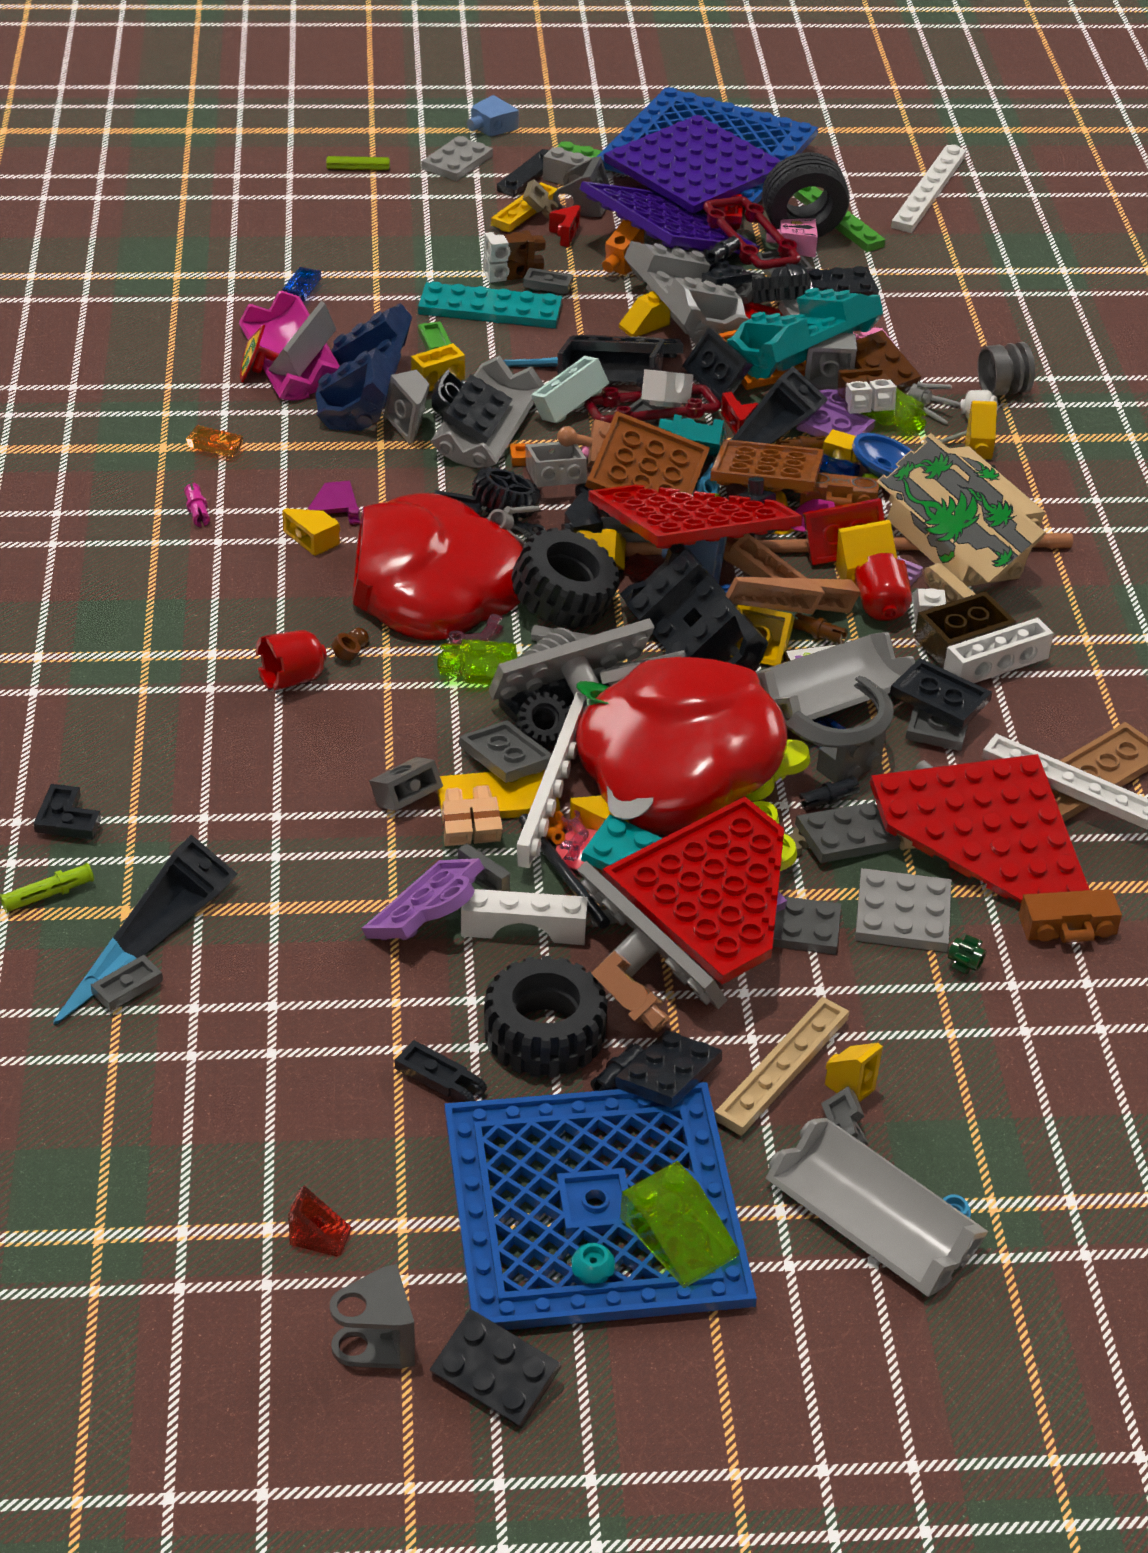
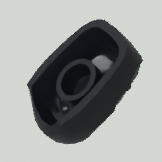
(445, 392)

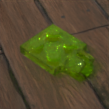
(906, 415)
(474, 659)

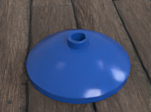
(878, 453)

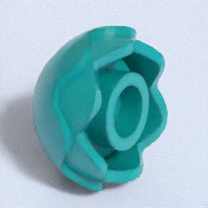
(593, 1272)

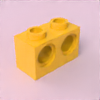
(437, 361)

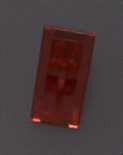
(316, 1225)

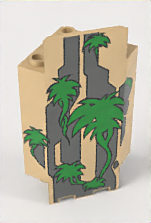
(962, 513)

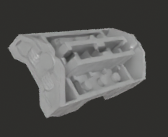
(677, 281)

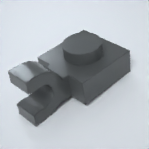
(845, 1112)

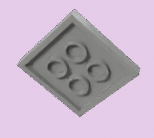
(903, 910)

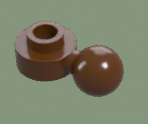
(349, 645)

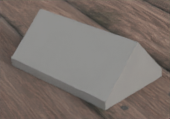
(305, 343)

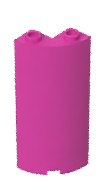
(281, 324)

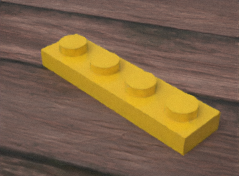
(517, 212)

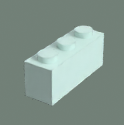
(570, 389)

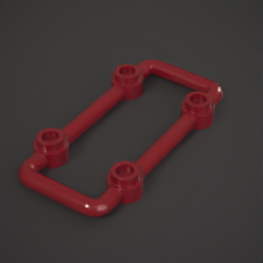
(754, 214)
(612, 398)

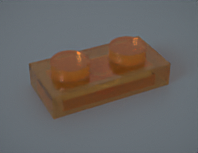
(214, 441)

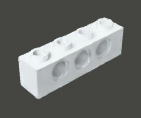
(1000, 651)

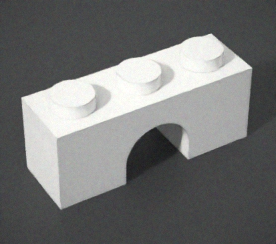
(666, 388)

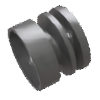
(1006, 368)

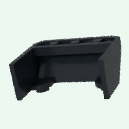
(620, 356)

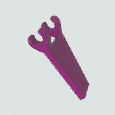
(337, 498)

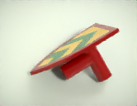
(254, 349)

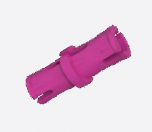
(197, 505)

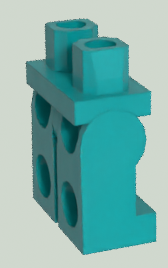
(707, 435)

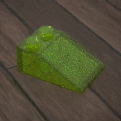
(678, 1224)

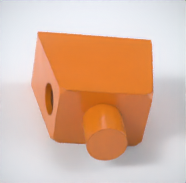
(617, 246)

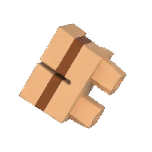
(458, 814)

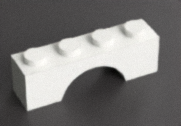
(558, 915)

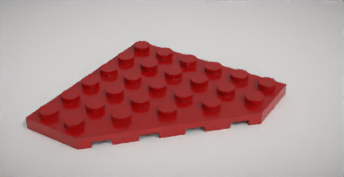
(683, 519)
(985, 821)
(711, 887)

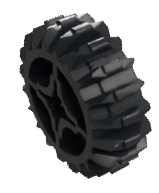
(503, 488)

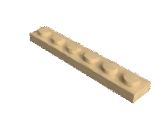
(781, 1066)

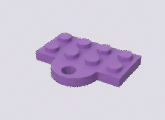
(836, 416)
(430, 897)

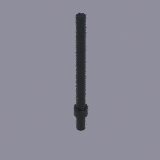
(570, 879)

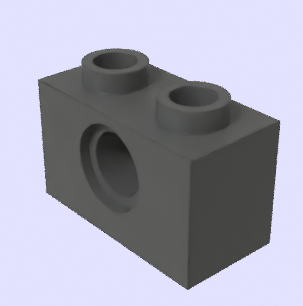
(406, 783)

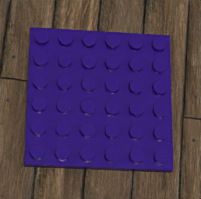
(693, 163)
(658, 216)

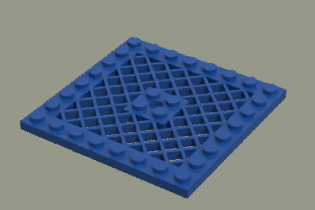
(770, 133)
(560, 1303)

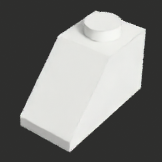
(926, 599)

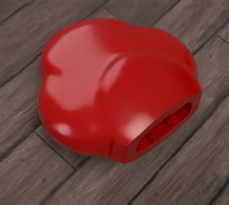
(432, 566)
(683, 735)

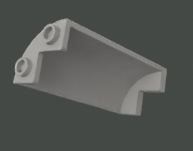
(469, 451)
(826, 678)
(876, 1205)

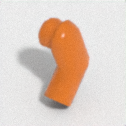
(555, 829)

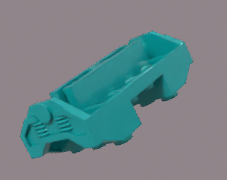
(783, 341)

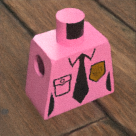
(802, 232)

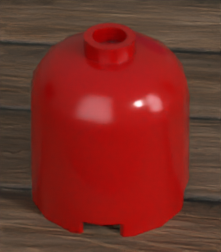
(884, 587)
(290, 658)

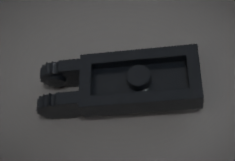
(439, 1073)

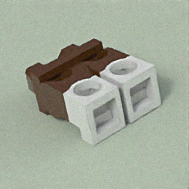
(511, 255)
(866, 390)

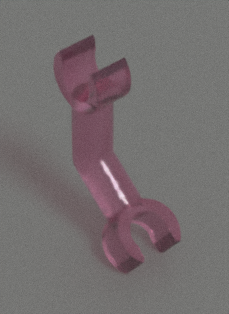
(492, 627)
(581, 835)

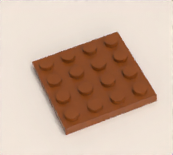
(646, 456)
(777, 464)

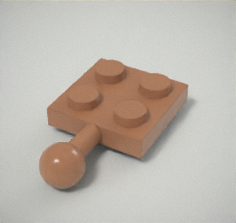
(567, 437)

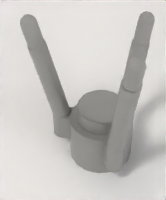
(922, 394)
(506, 520)

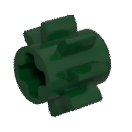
(967, 954)

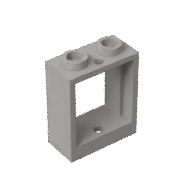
(561, 467)

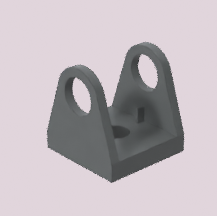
(590, 171)
(384, 1324)

